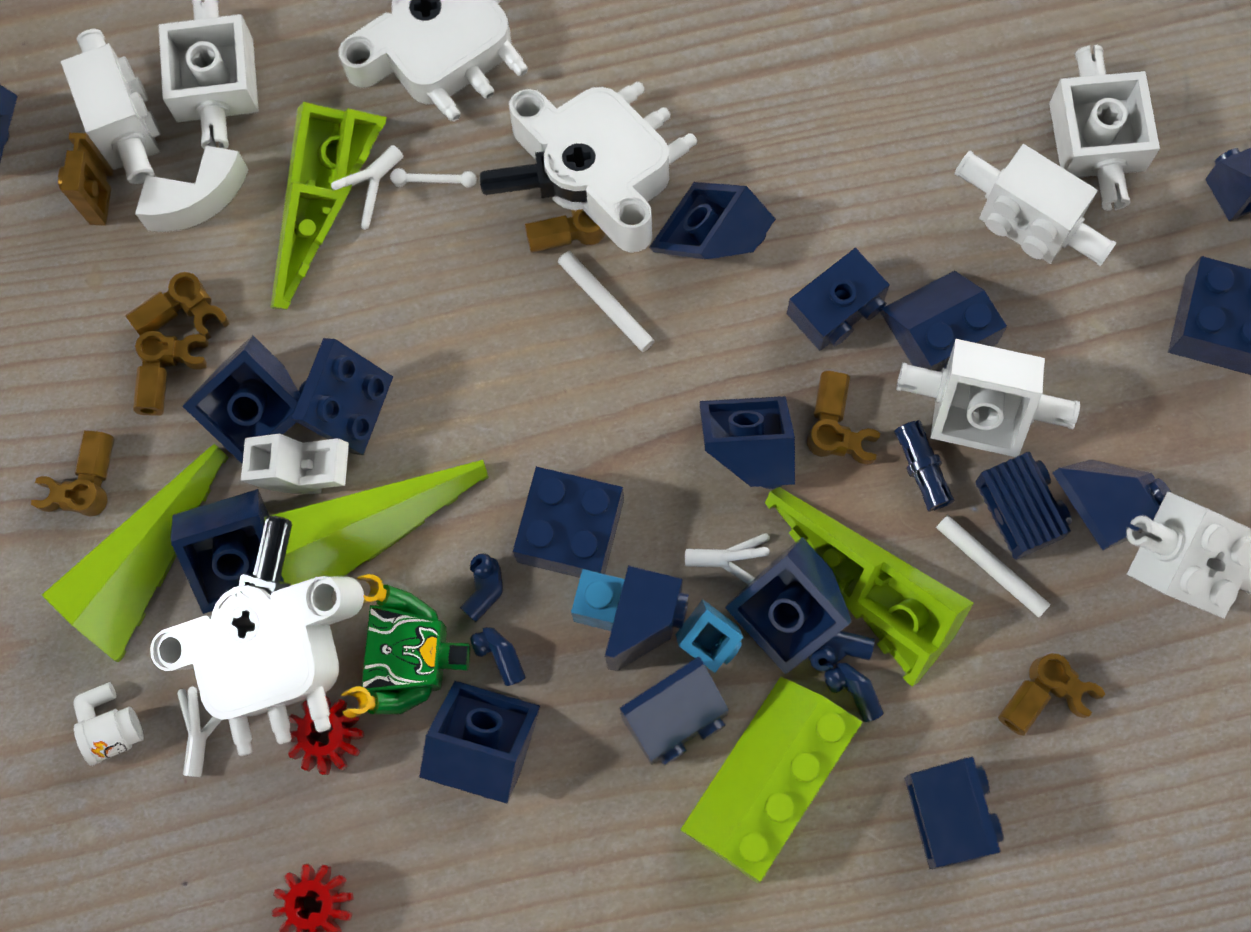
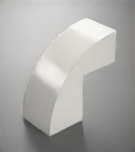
(178, 205)

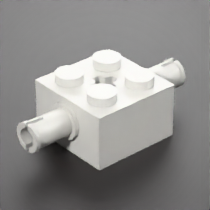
(208, 70)
(112, 106)
(1104, 125)
(1036, 205)
(987, 397)
(1192, 555)

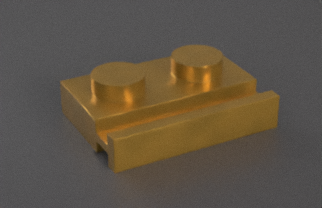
(84, 179)

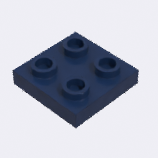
(342, 396)

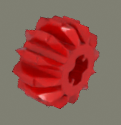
(317, 752)
(309, 886)

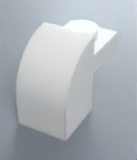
(294, 466)

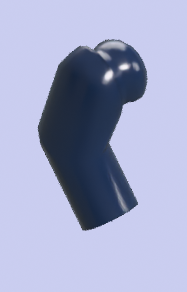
(487, 586)
(839, 647)
(503, 652)
(859, 686)

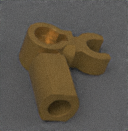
(562, 230)
(185, 293)
(156, 353)
(827, 435)
(85, 493)
(1047, 674)

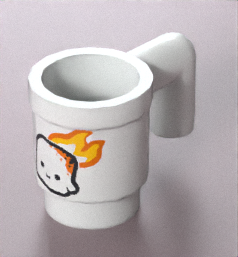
(104, 734)

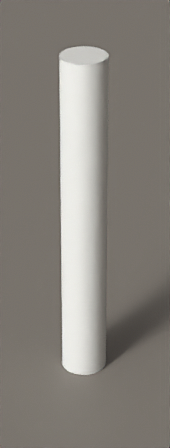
(606, 301)
(993, 566)

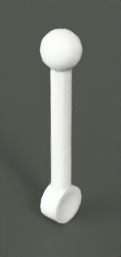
(400, 178)

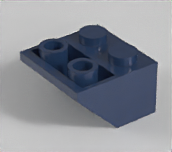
(954, 812)

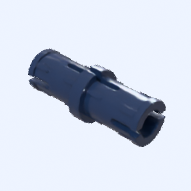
(924, 465)

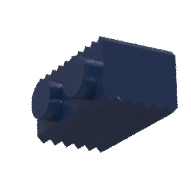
(1024, 505)

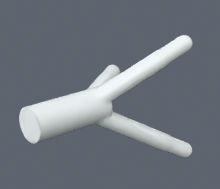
(373, 175)
(722, 558)
(196, 738)

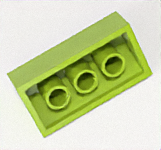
(771, 777)

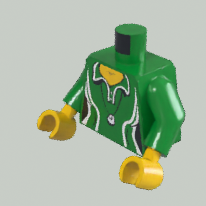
(402, 652)

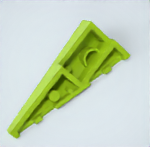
(324, 149)
(356, 528)
(115, 581)
(898, 602)

